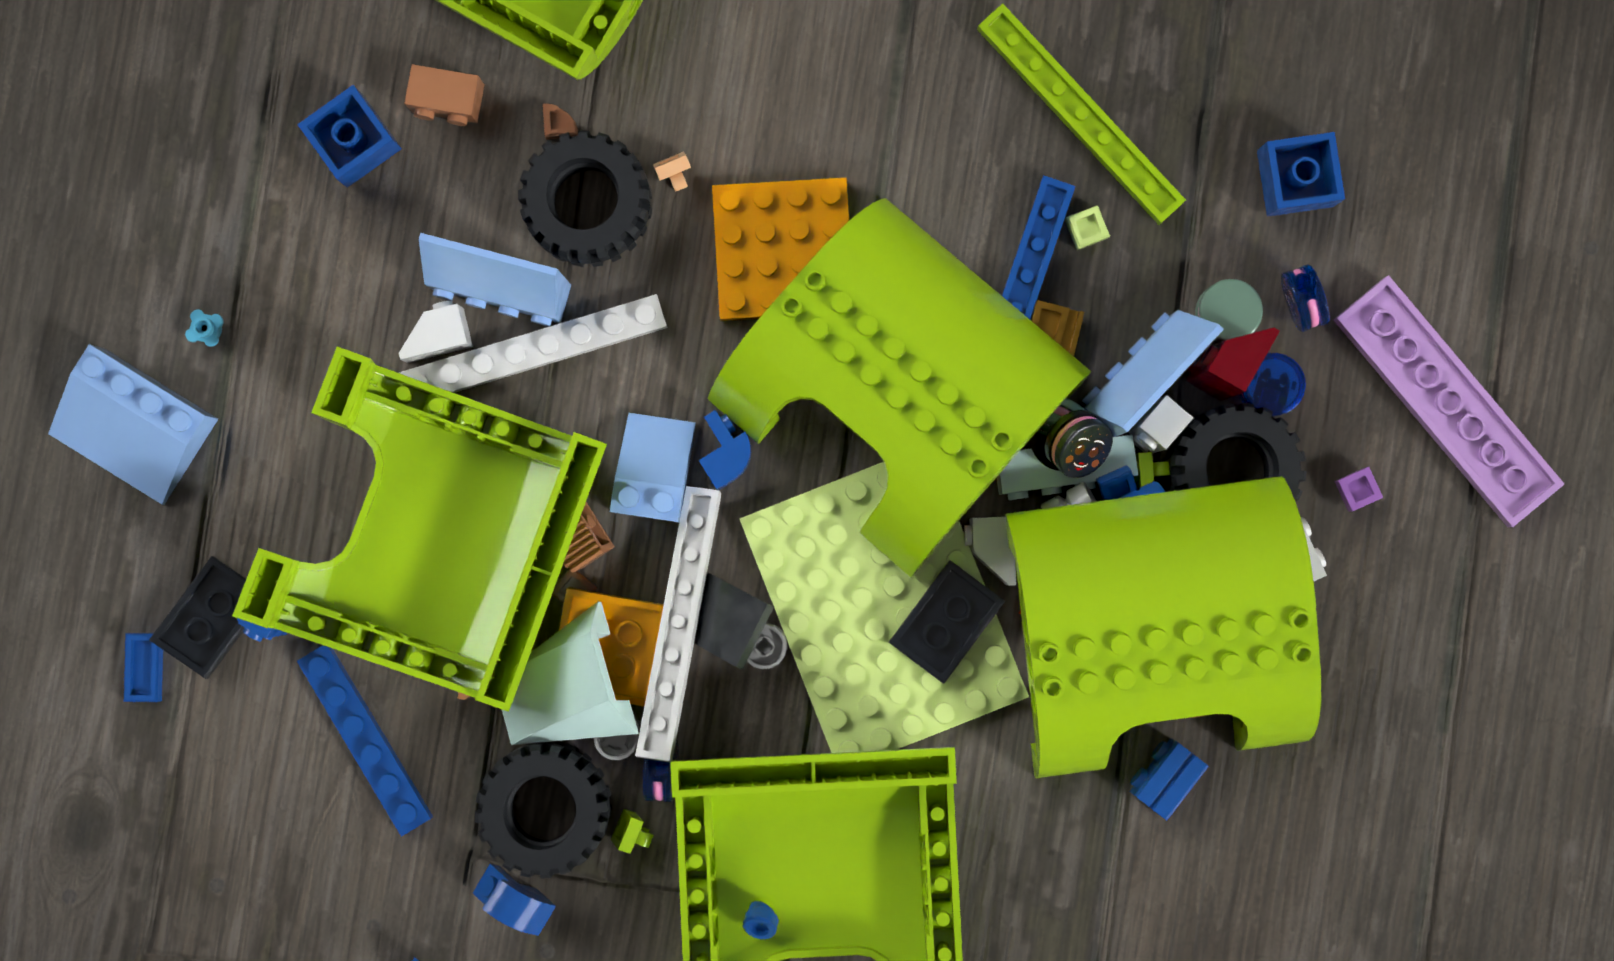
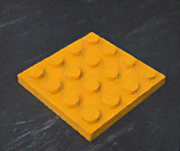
(769, 236)

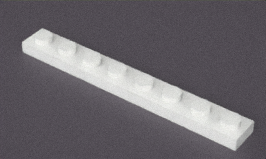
(543, 346)
(678, 625)

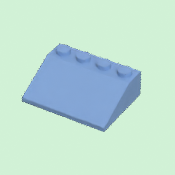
(493, 280)
(1150, 370)
(129, 423)

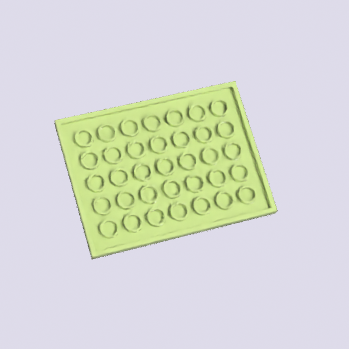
(845, 604)

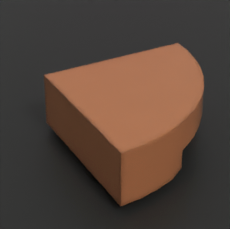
(557, 122)

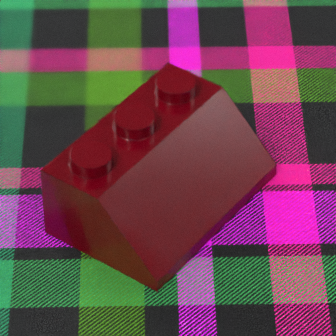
(1231, 365)

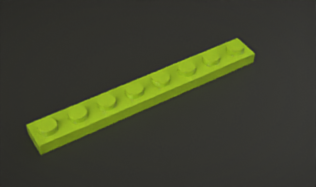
(1080, 114)

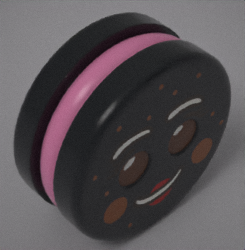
(1078, 443)

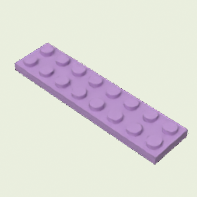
(1448, 402)

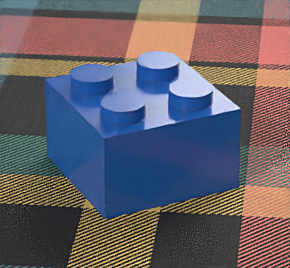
(349, 136)
(1300, 174)

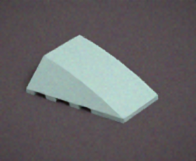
(569, 689)

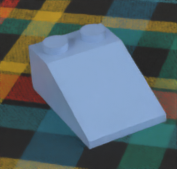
(653, 467)

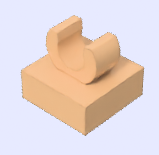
(672, 168)

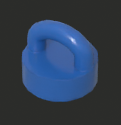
(760, 921)

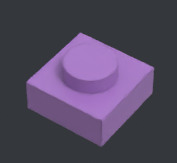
(1358, 489)

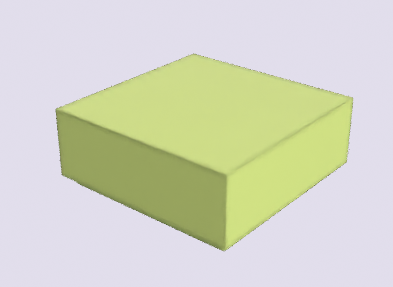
(1087, 227)

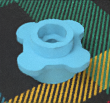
(214, 328)

